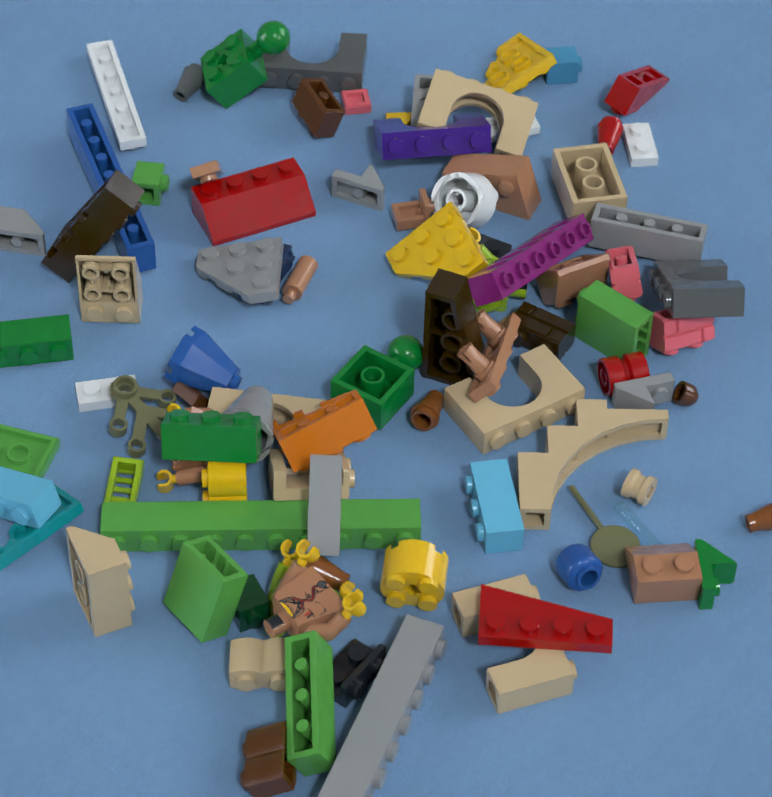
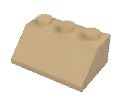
(100, 580)

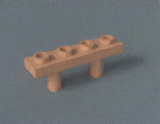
(492, 363)

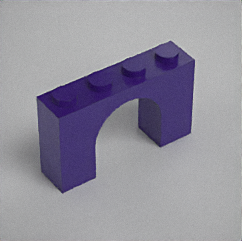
(466, 135)

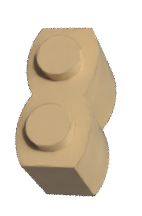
(257, 664)

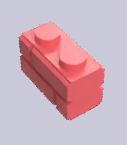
(624, 272)
(671, 333)

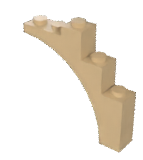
(567, 447)

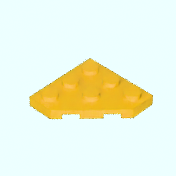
(518, 64)
(438, 243)

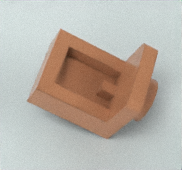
(412, 213)

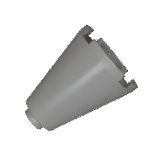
(258, 402)

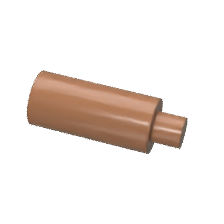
(299, 279)

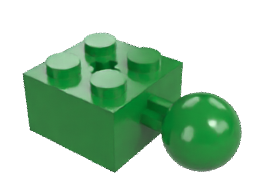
(238, 64)
(381, 379)

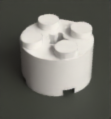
(470, 193)

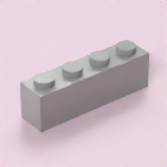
(648, 233)

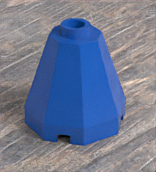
(202, 364)

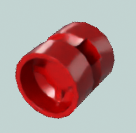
(615, 370)

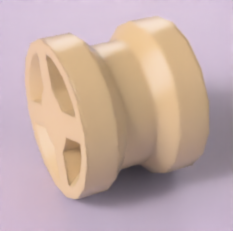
(639, 487)

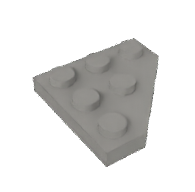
(245, 268)

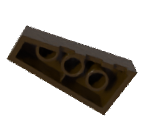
(94, 224)
(448, 326)

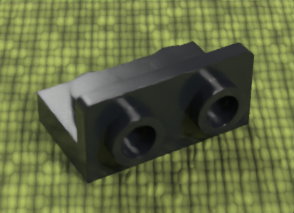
(355, 670)

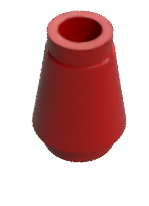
(610, 131)

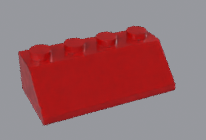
(252, 201)

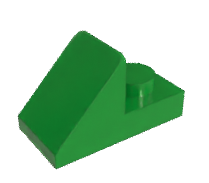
(715, 570)

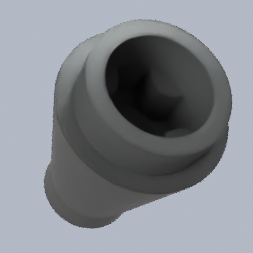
(190, 82)

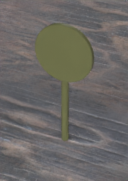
(610, 540)

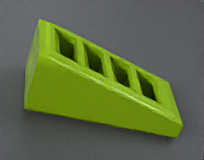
(127, 466)

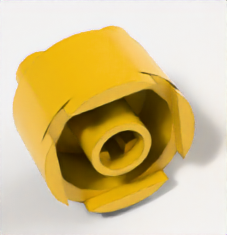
(414, 575)

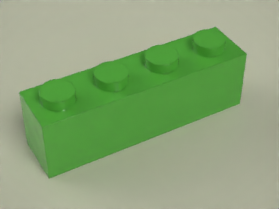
(309, 703)

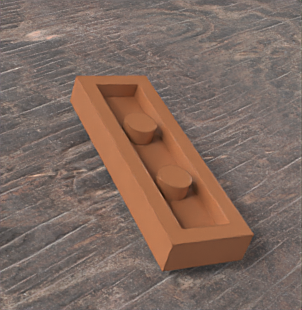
(206, 172)

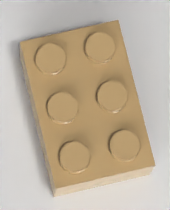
(586, 177)

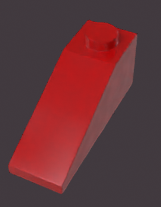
(634, 89)

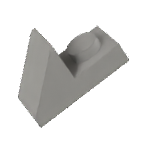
(362, 190)
(643, 392)

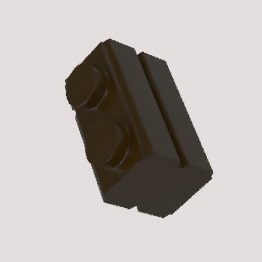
(543, 327)

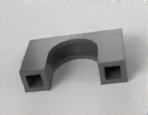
(340, 73)
(697, 288)

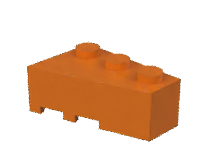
(324, 430)

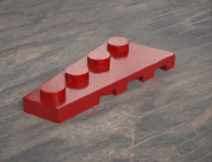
(533, 623)

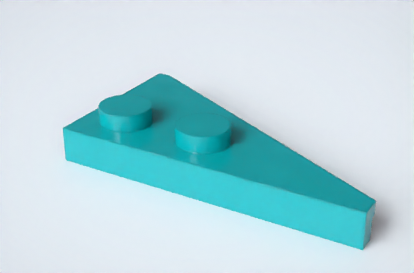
(25, 537)

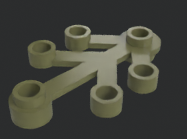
(145, 415)

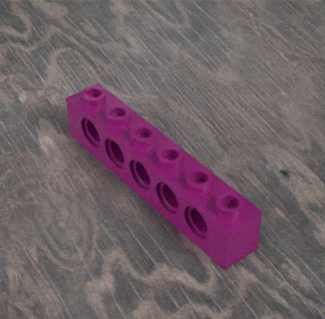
(530, 259)

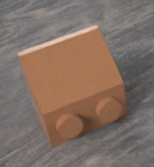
(569, 277)
(663, 572)

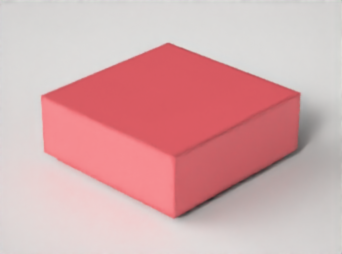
(356, 101)

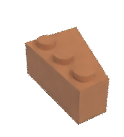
(508, 174)

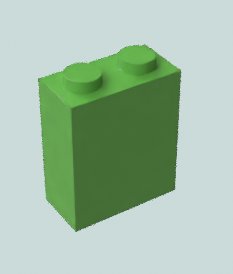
(612, 321)
(205, 588)

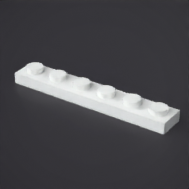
(116, 95)

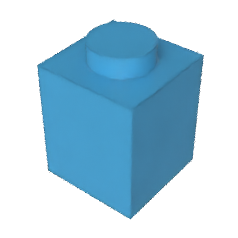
(567, 66)

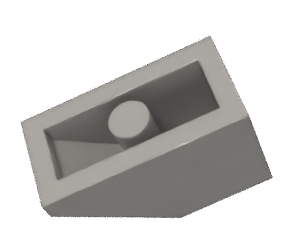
(20, 232)

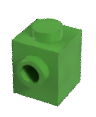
(153, 180)

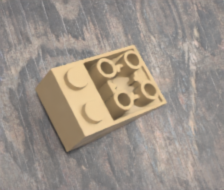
(109, 288)

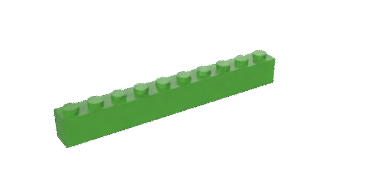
(254, 523)

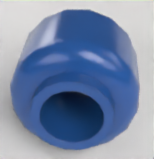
(578, 567)

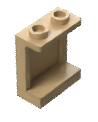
(288, 486)

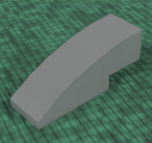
(325, 503)

